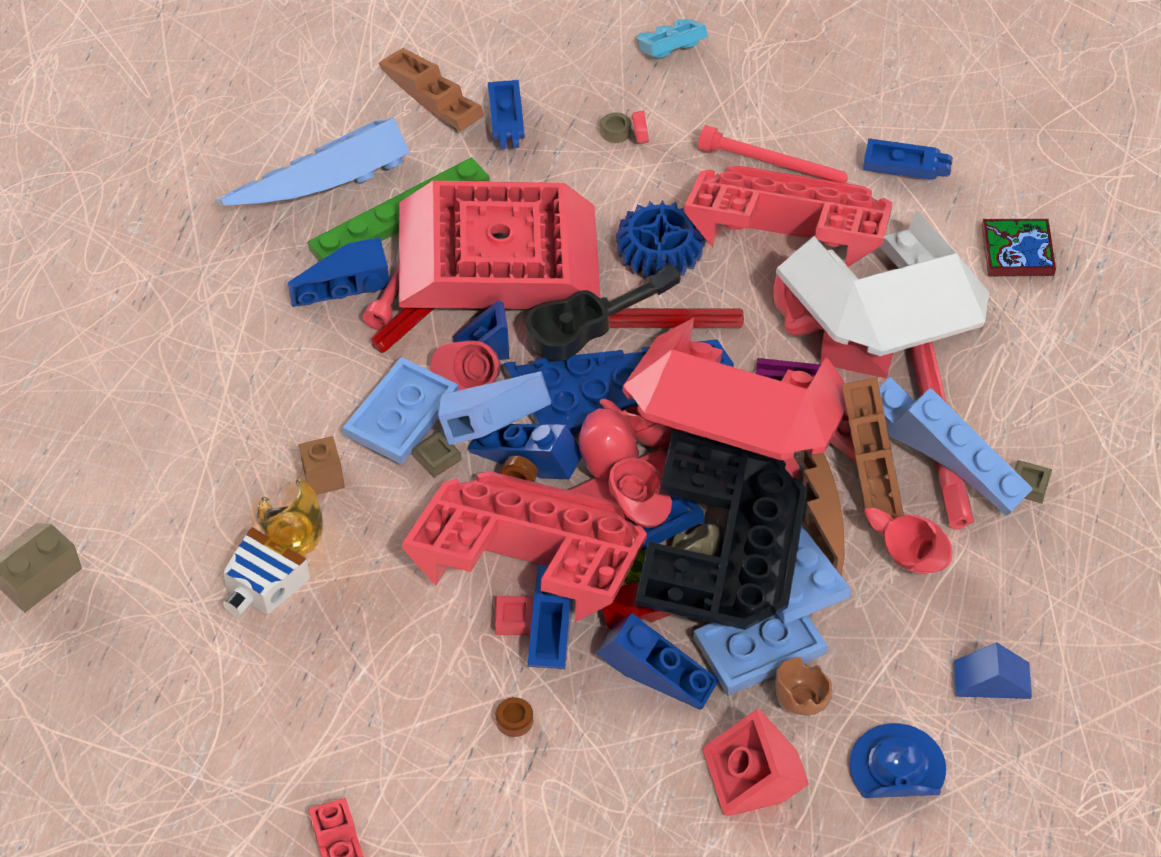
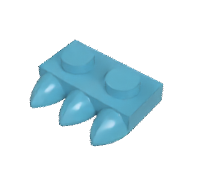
(683, 34)

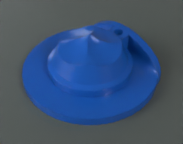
(897, 763)

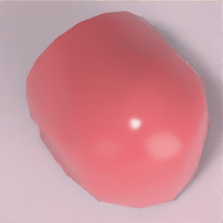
(606, 440)

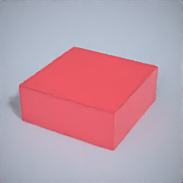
(513, 615)

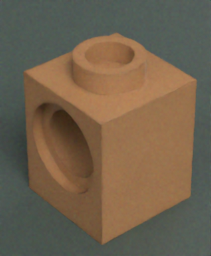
(322, 465)

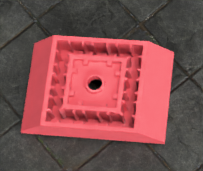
(457, 262)

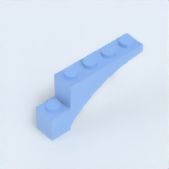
(945, 437)

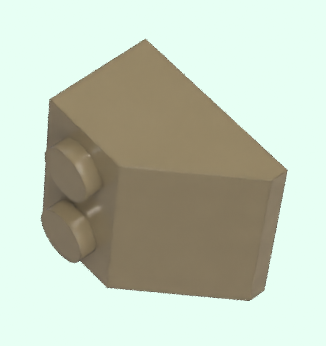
(36, 565)

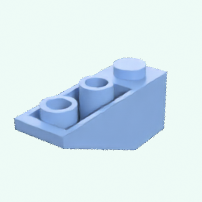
(491, 406)

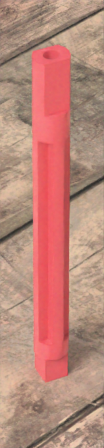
(952, 486)

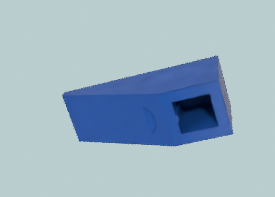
(346, 272)
(546, 445)
(656, 662)

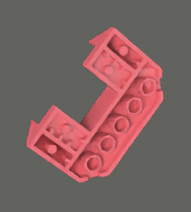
(790, 206)
(691, 391)
(577, 535)

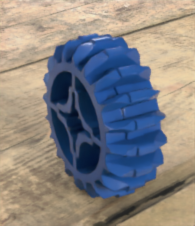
(640, 235)

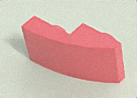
(335, 830)

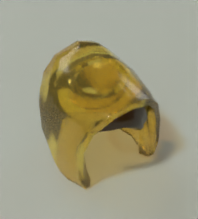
(296, 525)

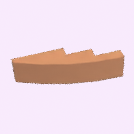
(431, 90)
(872, 446)
(823, 508)

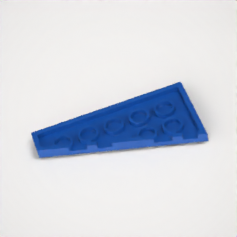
(583, 381)

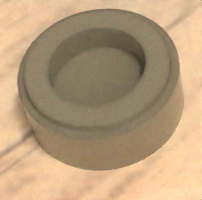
(615, 127)

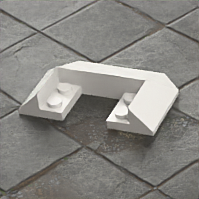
(893, 310)

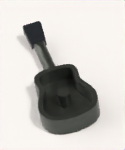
(566, 325)

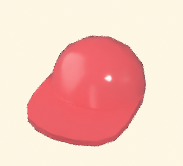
(466, 363)
(636, 489)

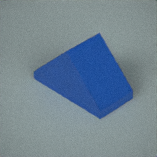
(490, 329)
(992, 674)

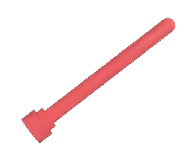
(713, 140)
(380, 311)

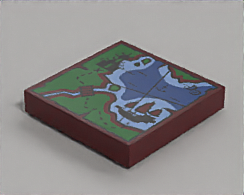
(1018, 247)

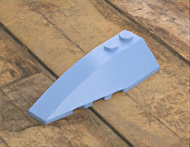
(333, 164)

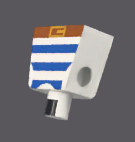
(262, 574)

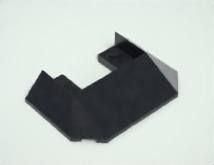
(758, 540)

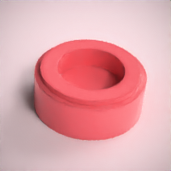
(640, 127)

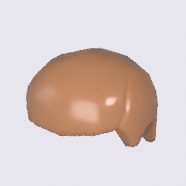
(802, 688)

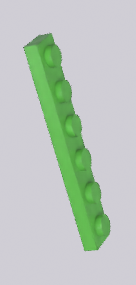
(384, 218)

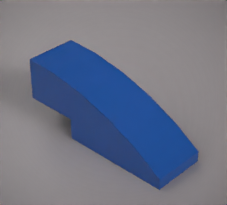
(549, 627)

